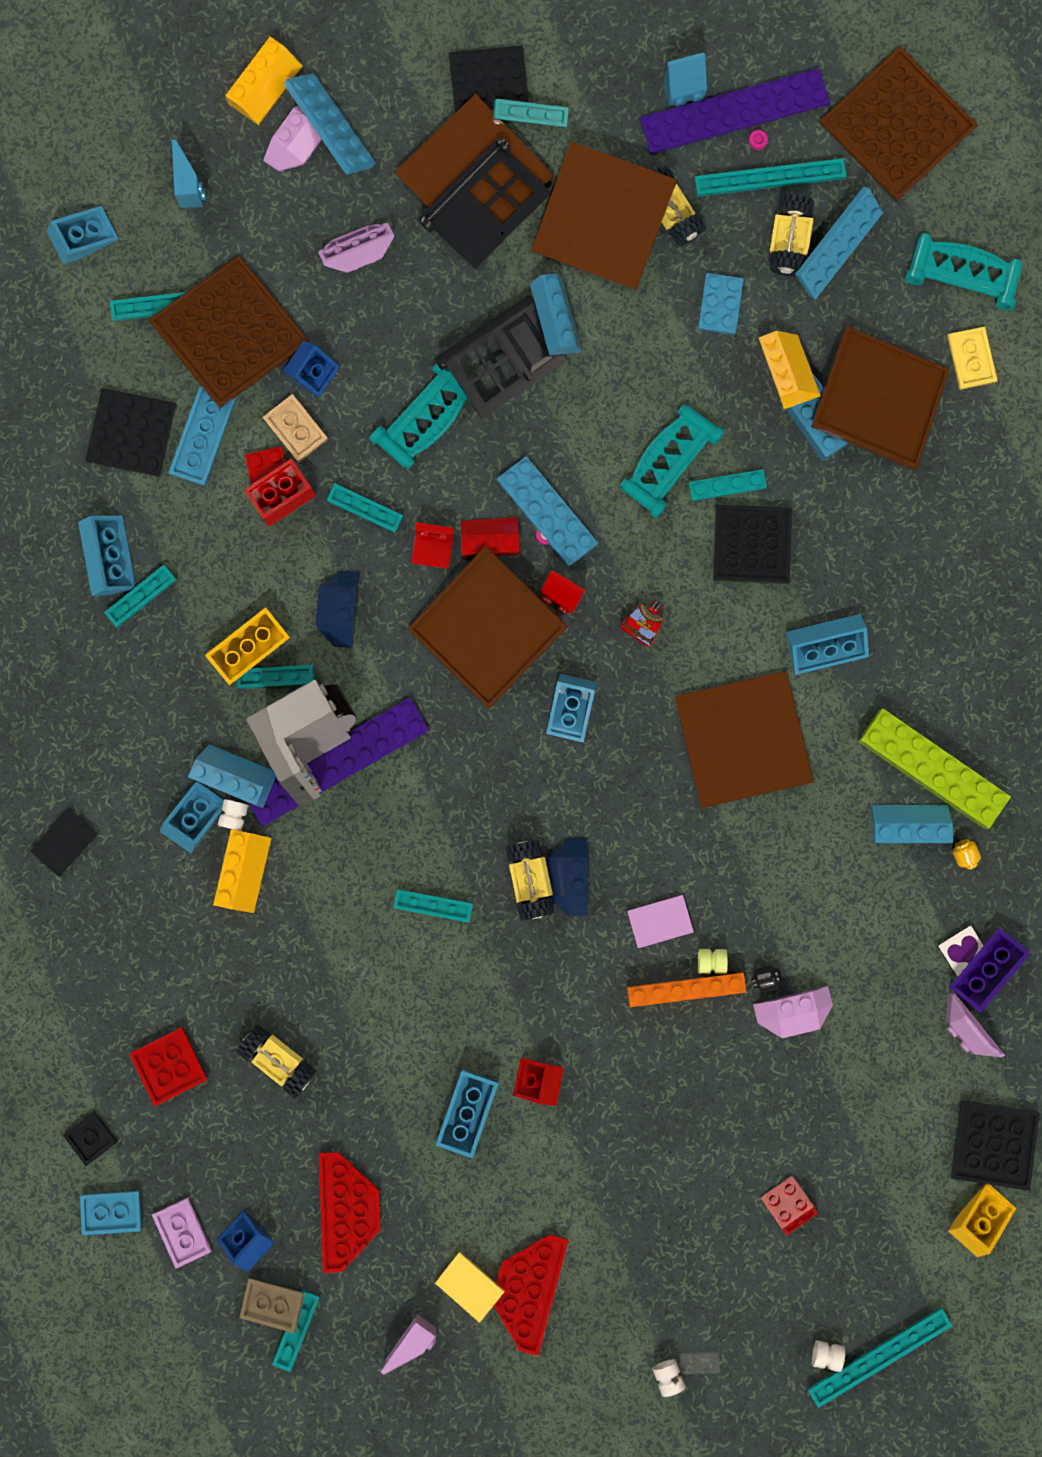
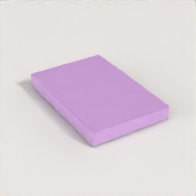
(660, 921)
(182, 1232)

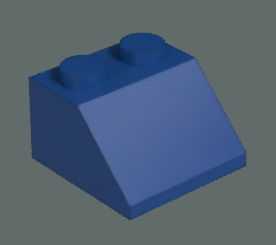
(311, 368)
(245, 1241)

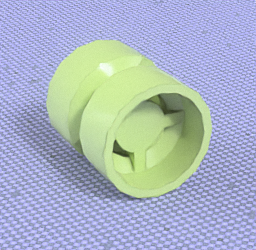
(712, 961)

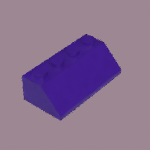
(989, 971)

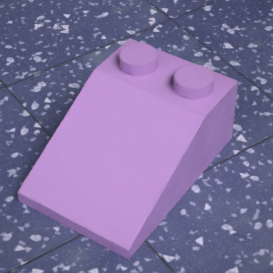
(414, 1342)

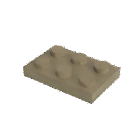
(272, 1305)

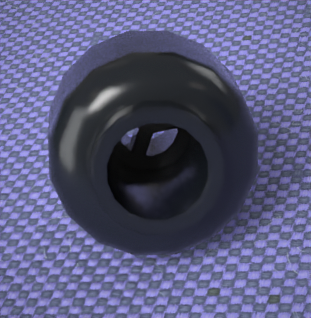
(767, 979)

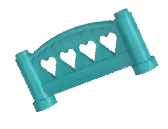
(1002, 288)
(393, 440)
(651, 495)

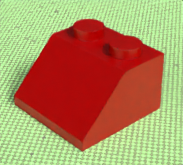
(561, 593)
(538, 1081)

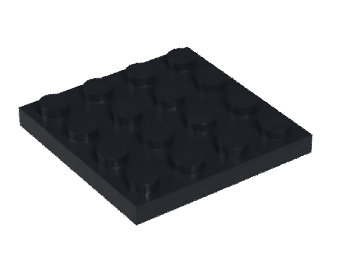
(489, 75)
(130, 432)
(752, 544)
(995, 1145)

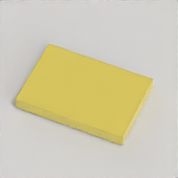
(972, 358)
(470, 1287)

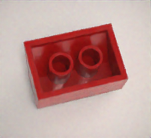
(280, 492)
(497, 534)

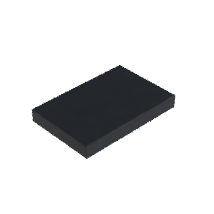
(64, 842)

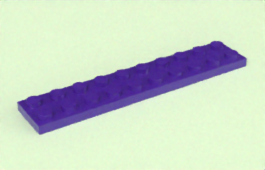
(734, 111)
(366, 746)

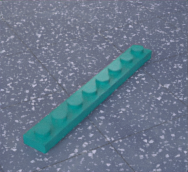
(770, 177)
(879, 1357)

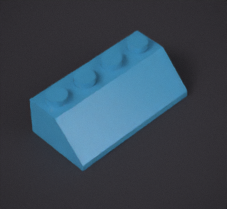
(555, 315)
(106, 555)
(828, 644)
(233, 775)
(911, 824)

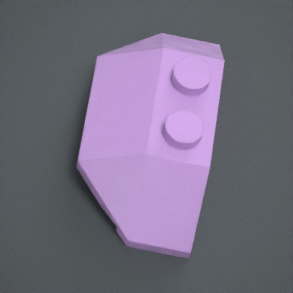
(292, 142)
(357, 248)
(795, 1012)
(968, 1030)

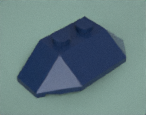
(338, 608)
(570, 877)

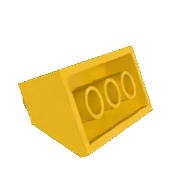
(263, 81)
(789, 368)
(247, 646)
(242, 871)

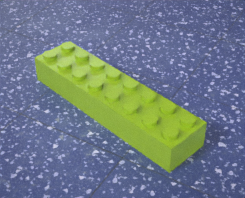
(934, 769)

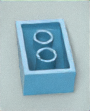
(686, 79)
(187, 187)
(81, 234)
(571, 707)
(192, 817)

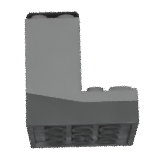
(300, 731)

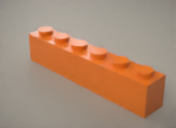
(686, 989)

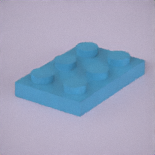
(720, 304)
(110, 1212)

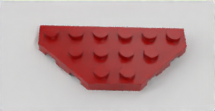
(347, 1211)
(529, 1290)

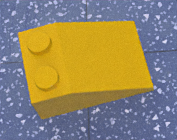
(982, 1221)

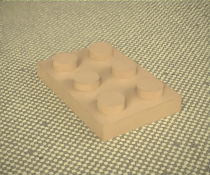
(295, 428)

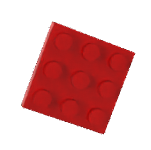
(168, 1066)

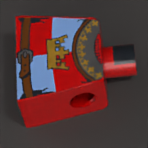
(644, 623)

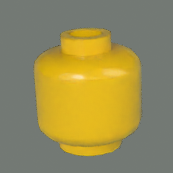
(966, 854)

